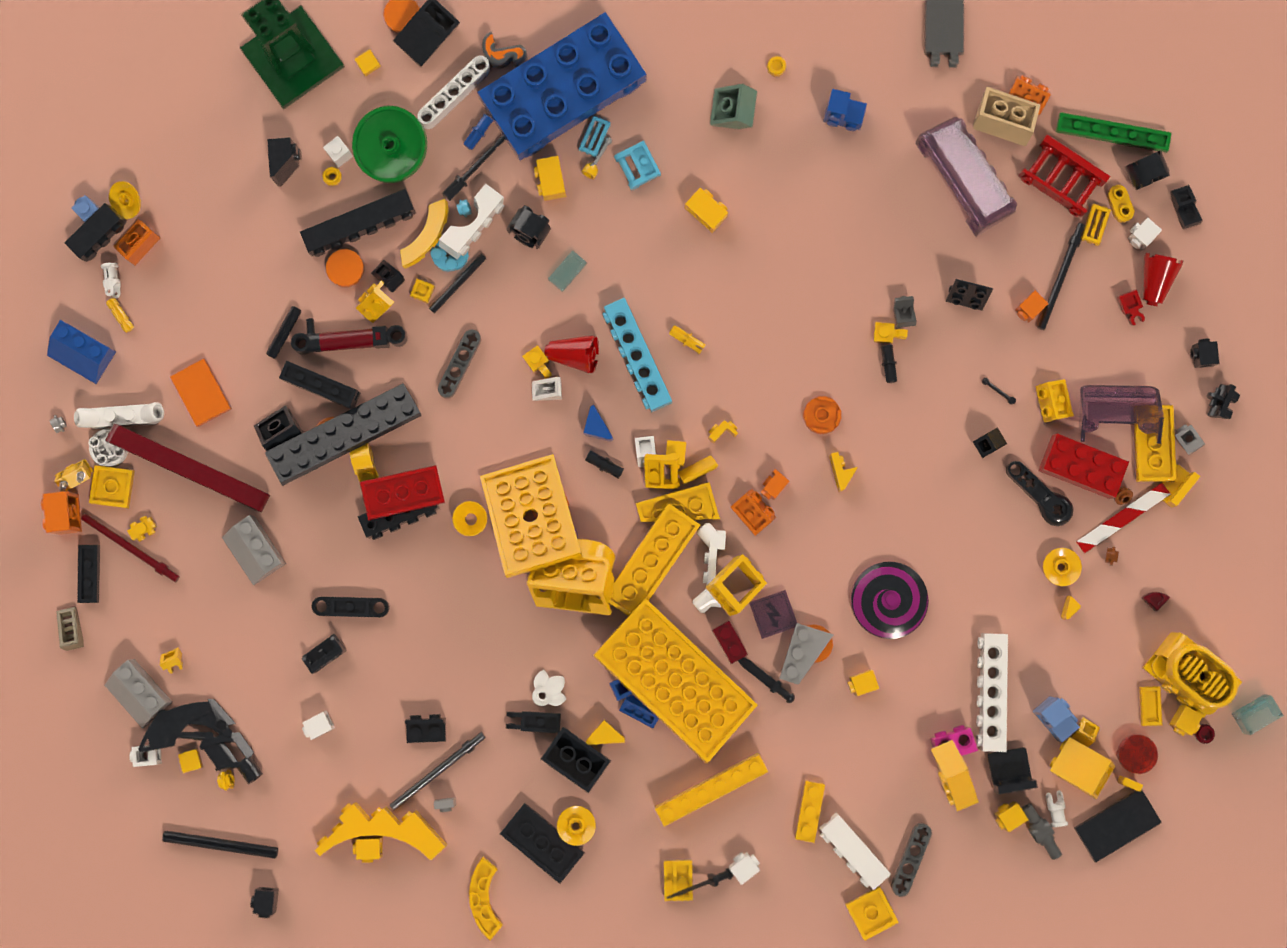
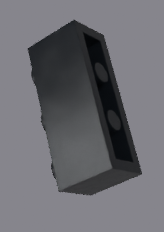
(95, 233)

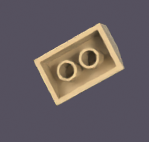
(1006, 116)

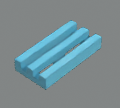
(589, 150)

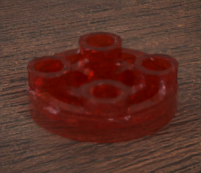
(1137, 754)

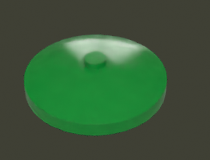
(389, 144)

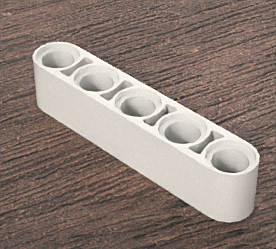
(456, 83)

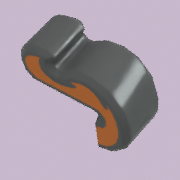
(504, 56)

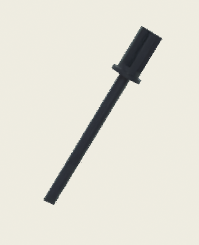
(459, 182)

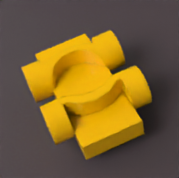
(138, 530)

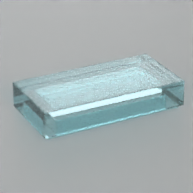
(567, 271)

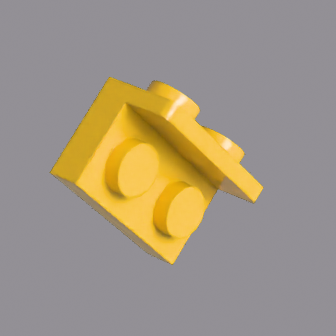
(1054, 400)

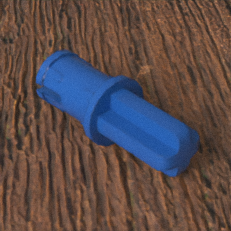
(478, 132)

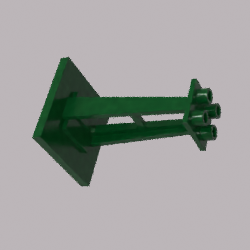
(288, 50)

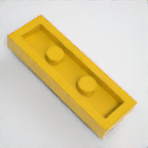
(809, 811)

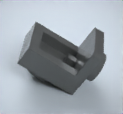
(904, 311)

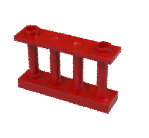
(1065, 157)

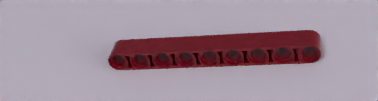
(187, 467)

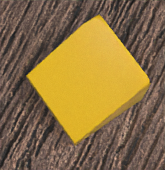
(1070, 607)
(1086, 733)

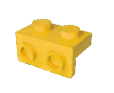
(374, 303)

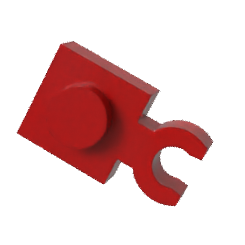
(1130, 303)

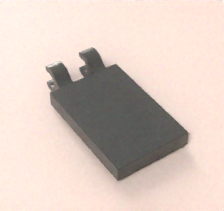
(944, 30)

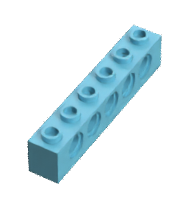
(621, 309)

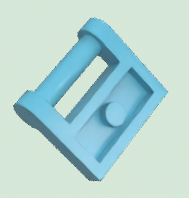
(643, 162)

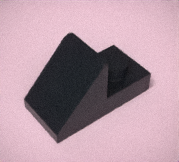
(389, 275)

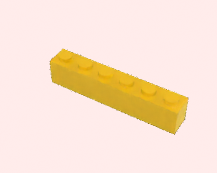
(711, 789)

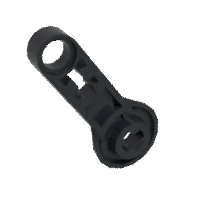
(1043, 496)

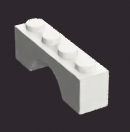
(457, 239)

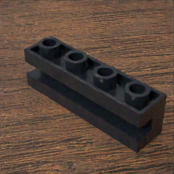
(319, 385)

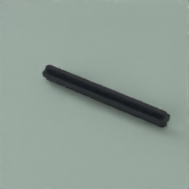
(220, 844)

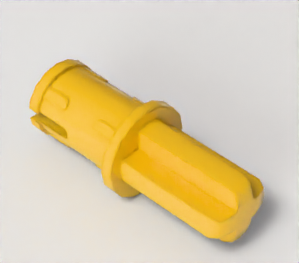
(687, 339)

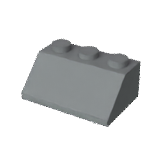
(253, 549)
(137, 692)

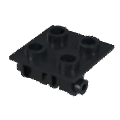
(969, 294)

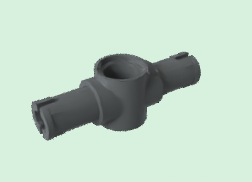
(1041, 831)

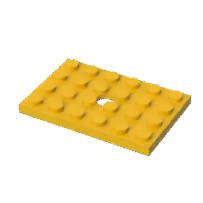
(537, 543)

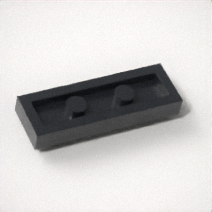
(88, 573)

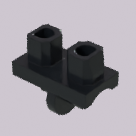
(1220, 401)

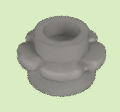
(58, 424)

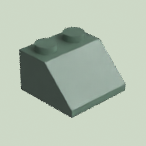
(733, 107)

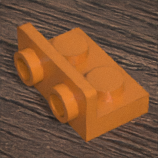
(1026, 90)
(753, 511)

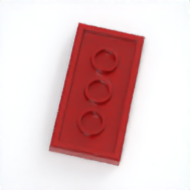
(402, 492)

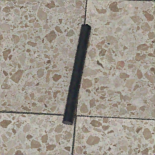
(455, 286)

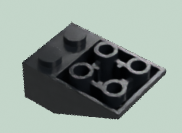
(426, 31)

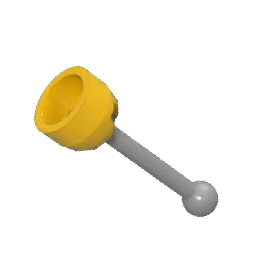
(590, 169)

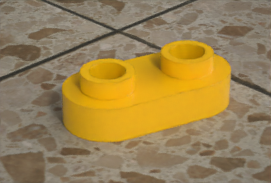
(1119, 203)

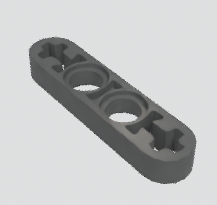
(462, 365)
(914, 860)

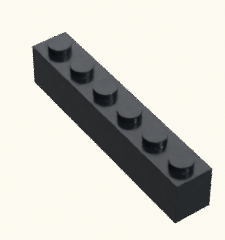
(358, 222)

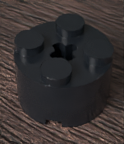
(1147, 170)
(529, 227)

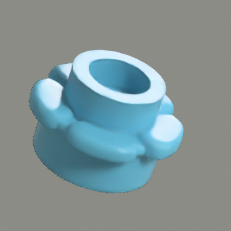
(464, 208)

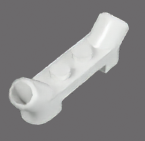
(121, 415)
(715, 541)

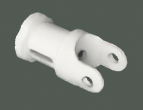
(111, 279)
(1057, 810)

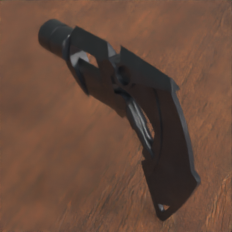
(169, 726)

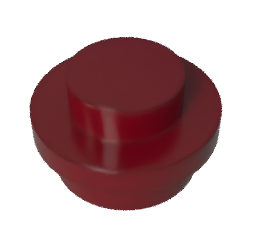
(1205, 734)

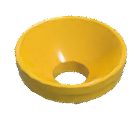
(460, 515)

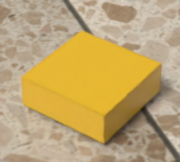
(367, 62)
(422, 291)
(190, 760)
(1130, 783)

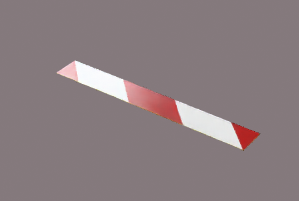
(1123, 517)

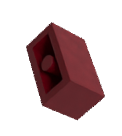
(730, 642)

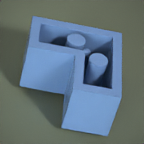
(1057, 717)

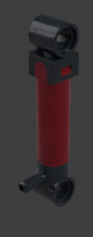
(343, 340)

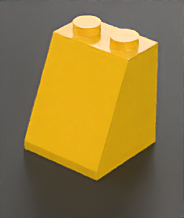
(1082, 767)

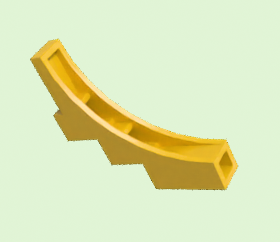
(357, 823)

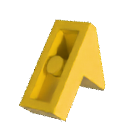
(841, 476)

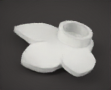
(550, 687)

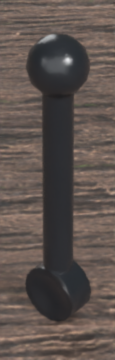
(1011, 400)

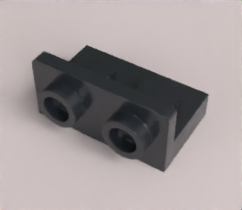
(426, 730)

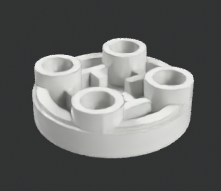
(104, 452)

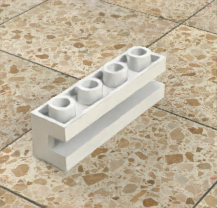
(855, 851)

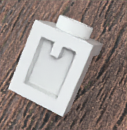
(644, 446)

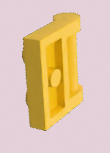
(655, 471)

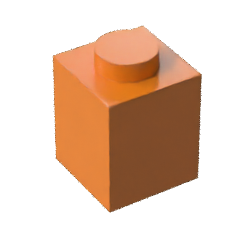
(1031, 306)

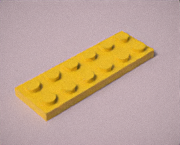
(652, 559)

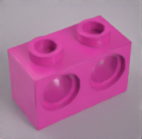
(968, 747)

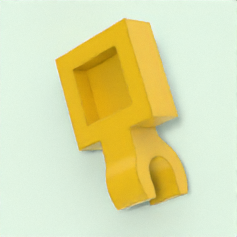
(885, 333)
(536, 360)

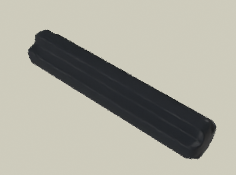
(283, 332)

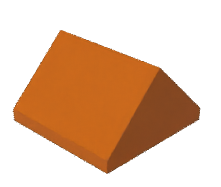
(136, 242)

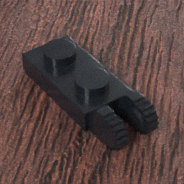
(536, 721)

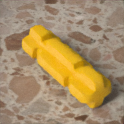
(120, 315)

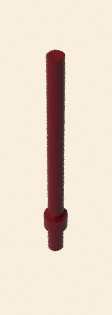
(160, 568)

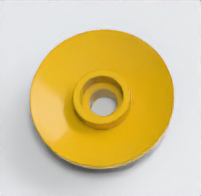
(124, 199)
(1070, 562)
(586, 823)

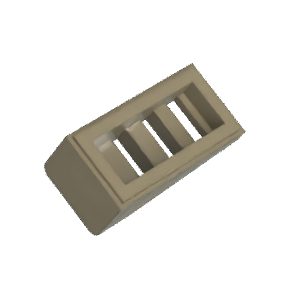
(62, 630)

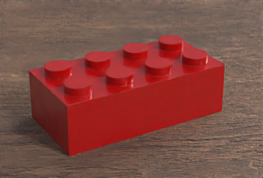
(1083, 466)

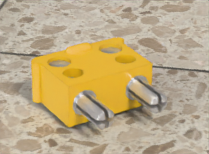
(73, 475)

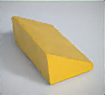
(697, 469)

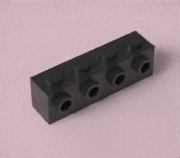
(376, 527)

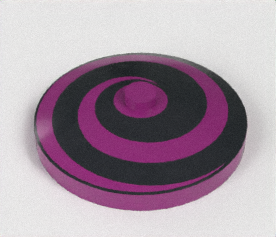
(889, 600)

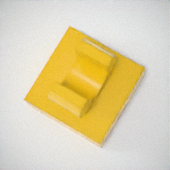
(171, 659)

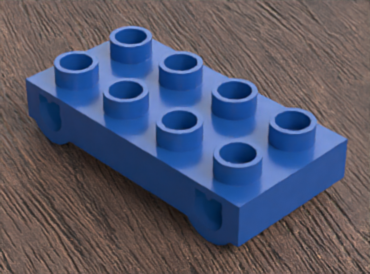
(562, 86)

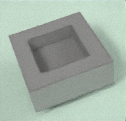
(445, 804)

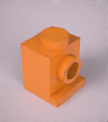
(774, 485)

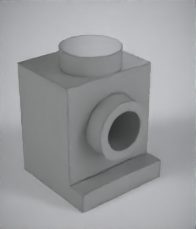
(1189, 447)

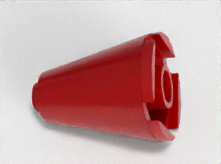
(1158, 277)
(575, 352)

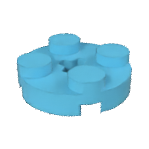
(447, 263)

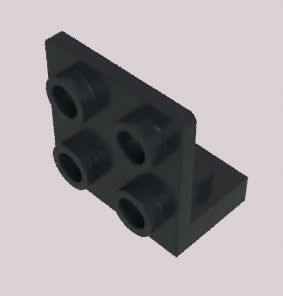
(1011, 771)

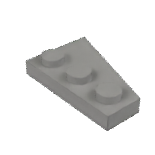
(803, 651)

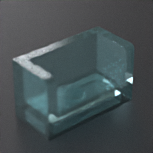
(1257, 714)

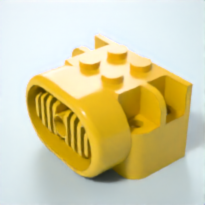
(577, 581)
(1178, 669)

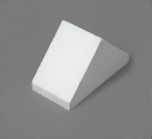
(547, 389)

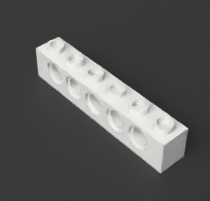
(998, 741)

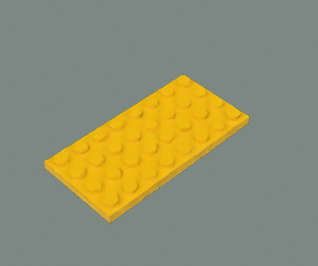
(675, 680)

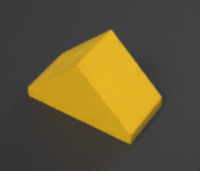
(605, 734)

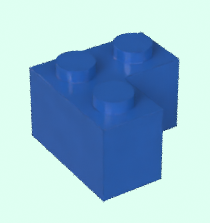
(844, 111)

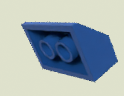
(79, 351)

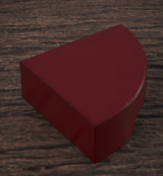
(1155, 600)

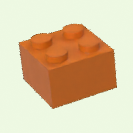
(61, 513)

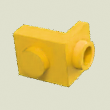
(716, 431)

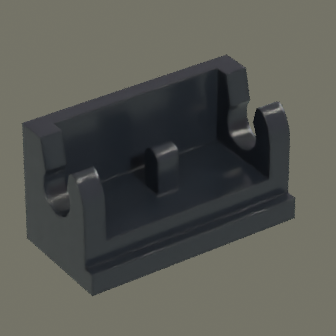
(323, 654)

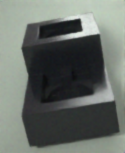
(1185, 207)

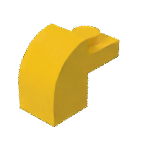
(363, 463)

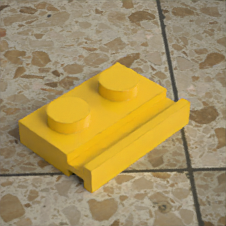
(676, 878)

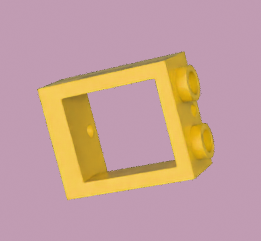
(722, 594)

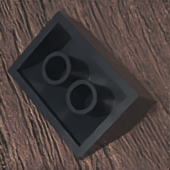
(575, 759)

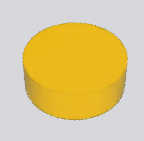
(776, 66)

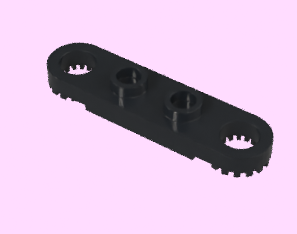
(350, 606)

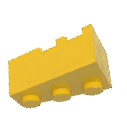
(954, 776)

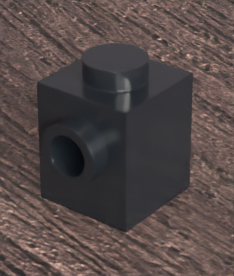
(1205, 353)
(990, 442)
(264, 902)

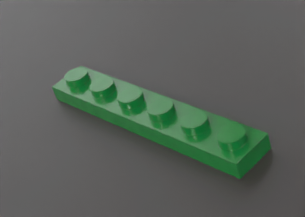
(1113, 132)

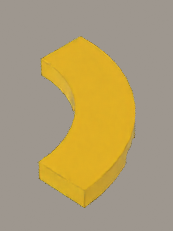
(429, 236)
(480, 901)

